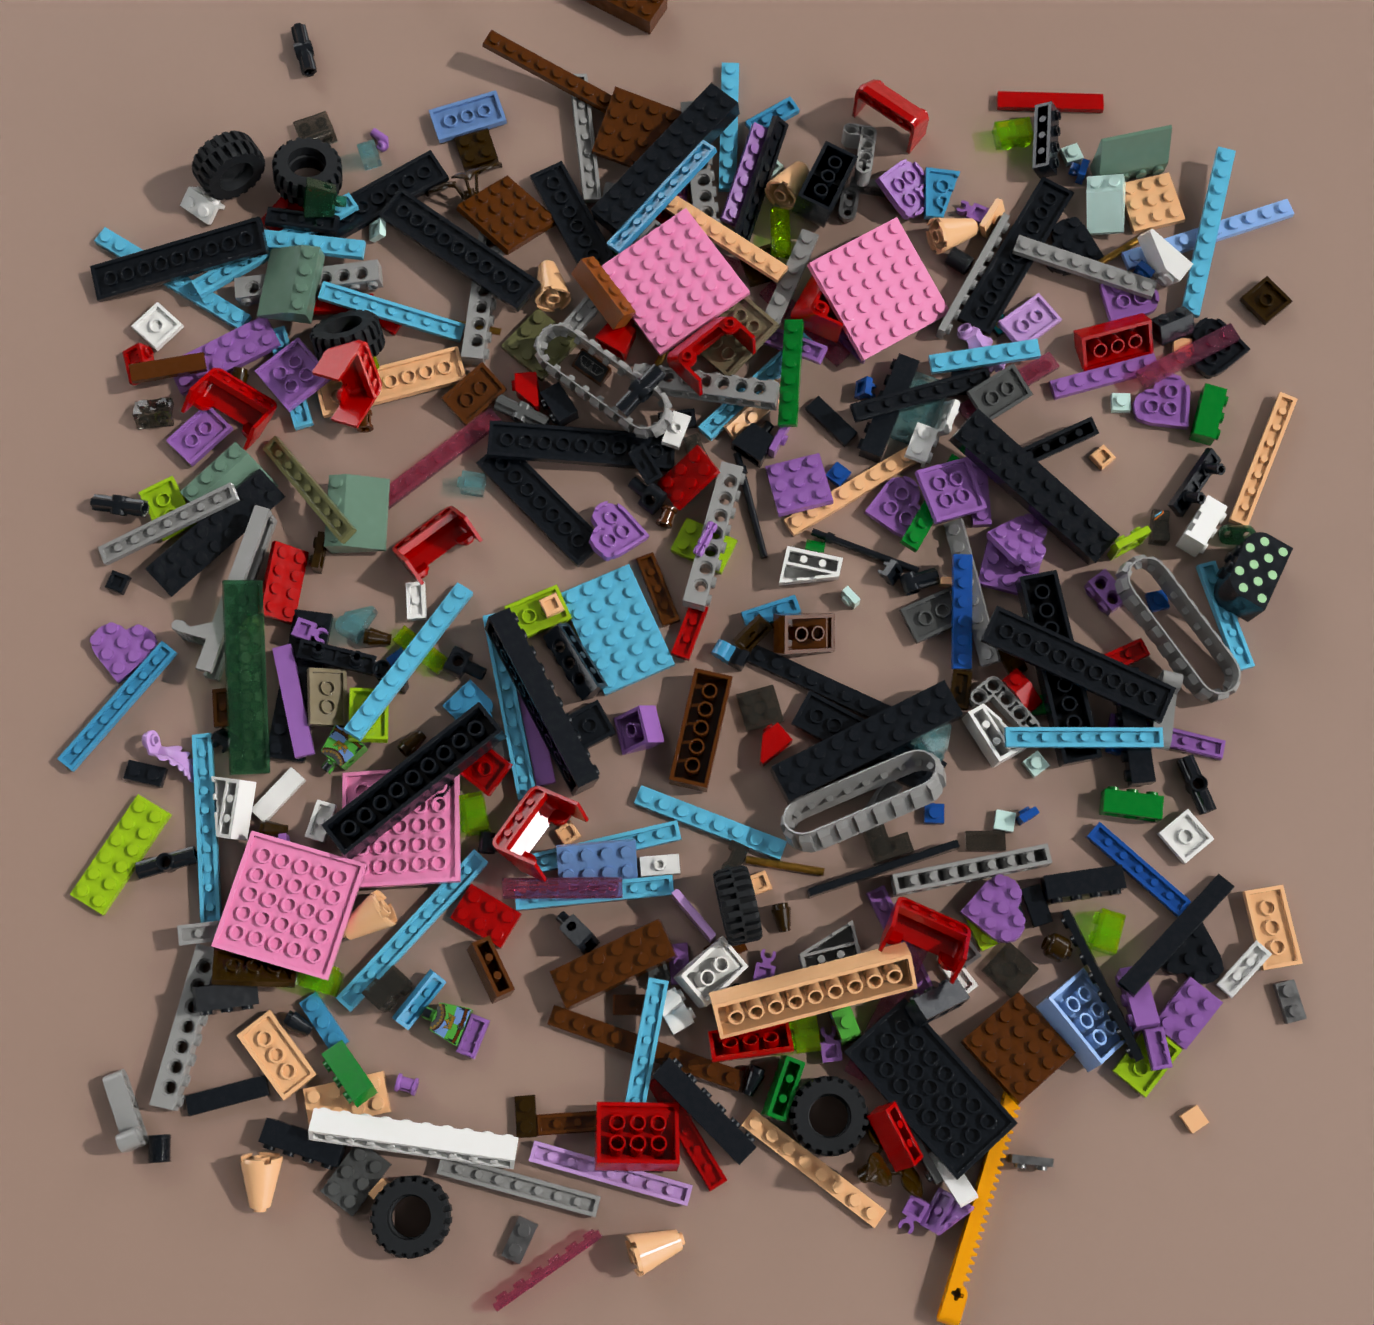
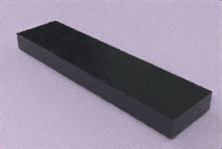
(295, 220)
(227, 1095)

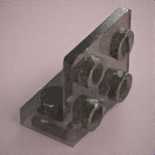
(317, 127)

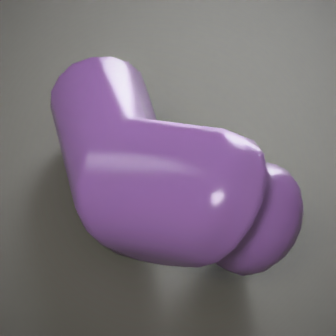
(383, 141)

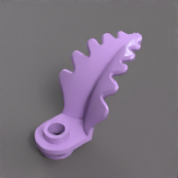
(976, 339)
(173, 754)

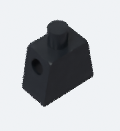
(754, 442)
(577, 932)

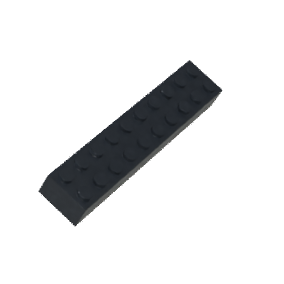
(700, 121)
(1034, 487)
(541, 701)
(1064, 702)
(866, 742)
(413, 781)

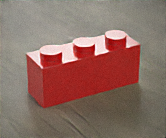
(895, 1136)

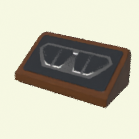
(591, 367)

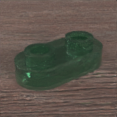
(1236, 533)

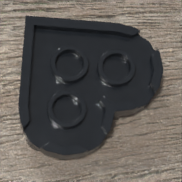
(1074, 237)
(1221, 360)
(1196, 958)

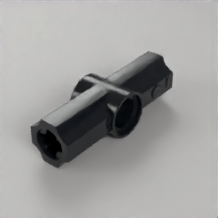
(303, 49)
(640, 390)
(119, 505)
(1190, 773)
(155, 865)

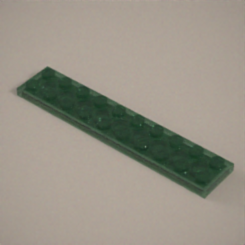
(245, 677)

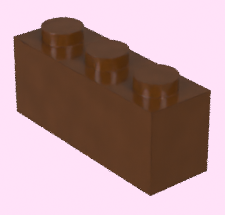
(490, 969)

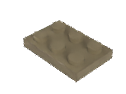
(327, 697)

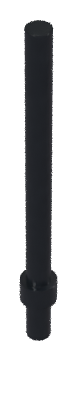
(751, 509)
(831, 538)

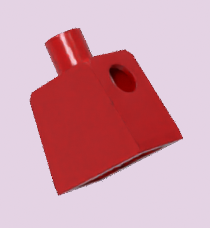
(618, 340)

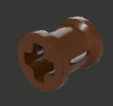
(366, 425)
(666, 516)

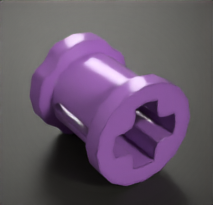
(406, 1084)

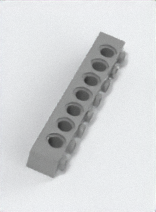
(705, 192)
(335, 273)
(470, 354)
(713, 393)
(735, 475)
(970, 870)
(178, 1035)

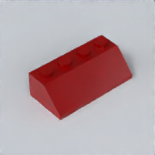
(1114, 341)
(758, 1043)

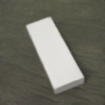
(278, 795)
(1243, 969)
(960, 1189)

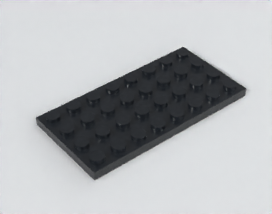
(932, 1089)

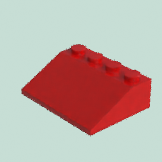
(637, 1136)

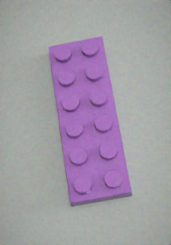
(233, 350)

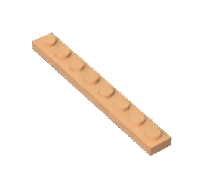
(731, 241)
(1263, 459)
(851, 491)
(813, 1168)

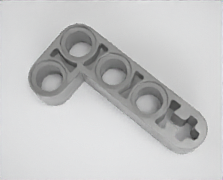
(864, 139)
(1174, 679)
(1006, 710)
(125, 1111)

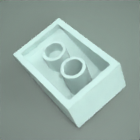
(1105, 204)

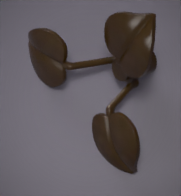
(467, 175)
(878, 1172)

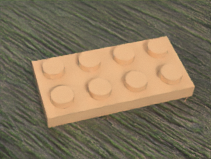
(1273, 926)
(277, 1055)
(332, 1097)

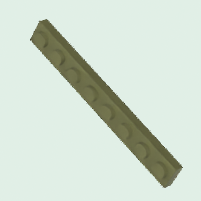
(309, 490)

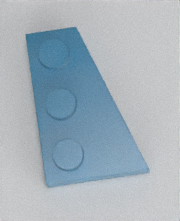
(938, 190)

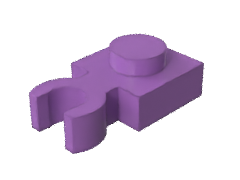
(976, 211)
(307, 630)
(764, 969)
(830, 1048)
(915, 1211)

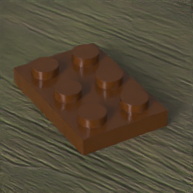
(473, 394)

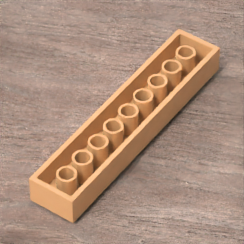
(813, 990)

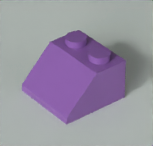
(639, 729)

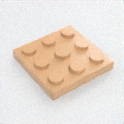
(1152, 203)

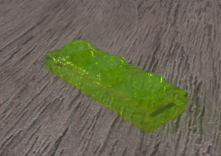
(780, 232)
(434, 660)

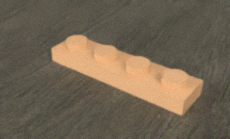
(745, 418)

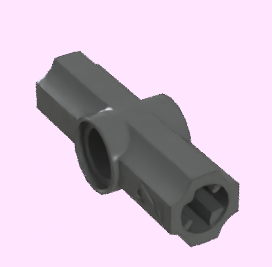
(520, 411)

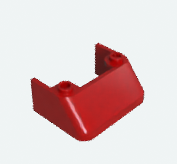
(894, 108)
(815, 313)
(686, 353)
(360, 379)
(234, 399)
(433, 540)
(529, 822)
(928, 931)

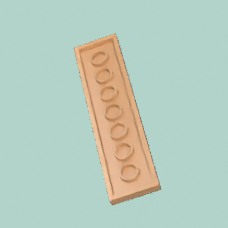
(405, 378)

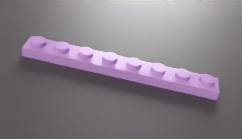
(633, 1180)

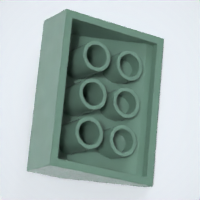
(1133, 153)
(291, 283)
(231, 466)
(366, 506)

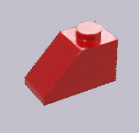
(527, 388)
(1022, 689)
(774, 741)

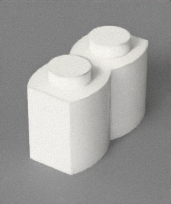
(676, 1013)

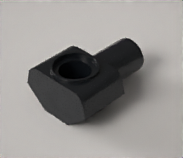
(646, 493)
(466, 667)

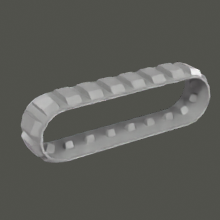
(564, 330)
(1191, 615)
(857, 785)

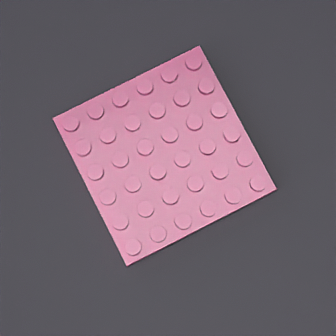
(675, 281)
(878, 289)
(416, 849)
(289, 905)

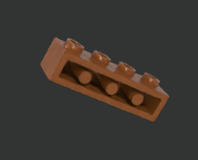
(603, 292)

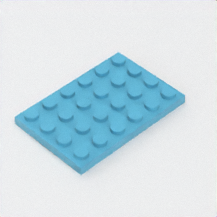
(618, 629)

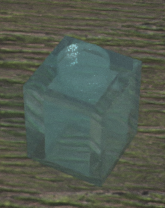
(369, 155)
(472, 483)

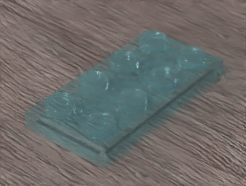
(924, 414)

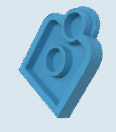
(466, 698)

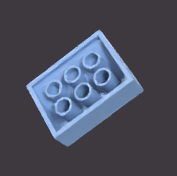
(1082, 1020)

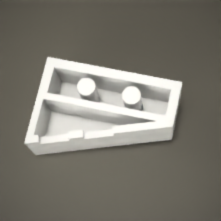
(1202, 527)
(808, 567)
(989, 734)
(234, 807)

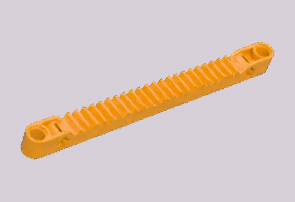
(952, 1309)

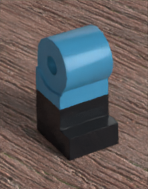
(730, 654)

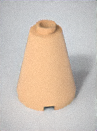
(786, 185)
(950, 232)
(553, 290)
(370, 916)
(260, 1178)
(652, 1248)

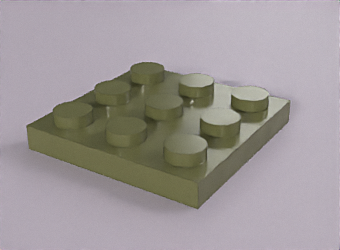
(521, 344)

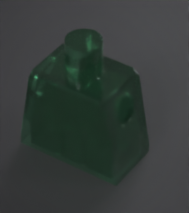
(321, 199)

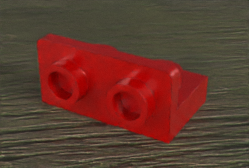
(137, 354)

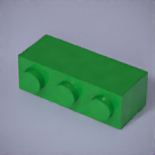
(1208, 414)
(1131, 804)
(348, 1074)
(783, 1088)

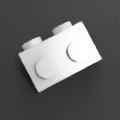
(201, 204)
(921, 444)

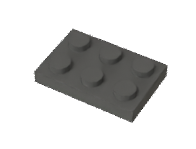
(1000, 392)
(929, 615)
(355, 1178)

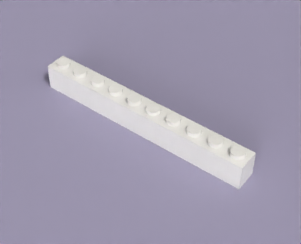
(413, 1138)

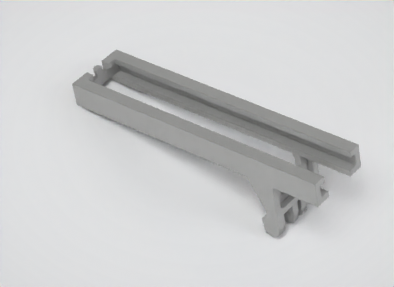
(245, 567)

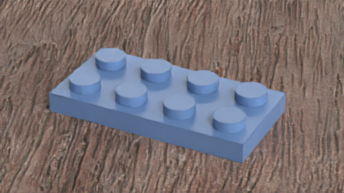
(467, 116)
(598, 859)

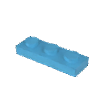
(785, 110)
(781, 606)
(419, 999)
(323, 1020)

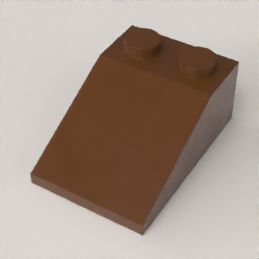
(803, 633)

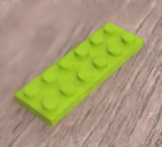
(119, 854)

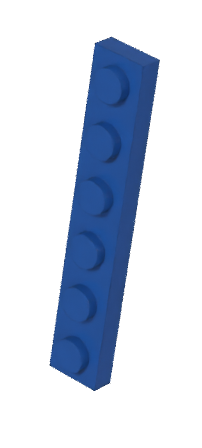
(962, 611)
(1138, 869)

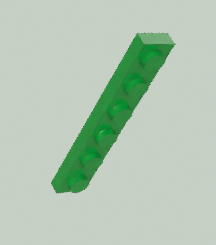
(790, 373)
(920, 524)

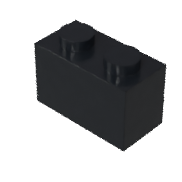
(1173, 325)
(558, 404)

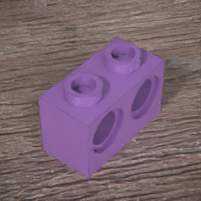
(1101, 595)

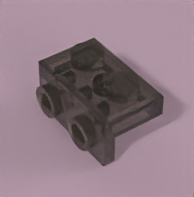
(153, 413)

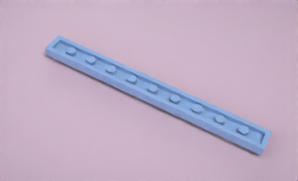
(1228, 228)

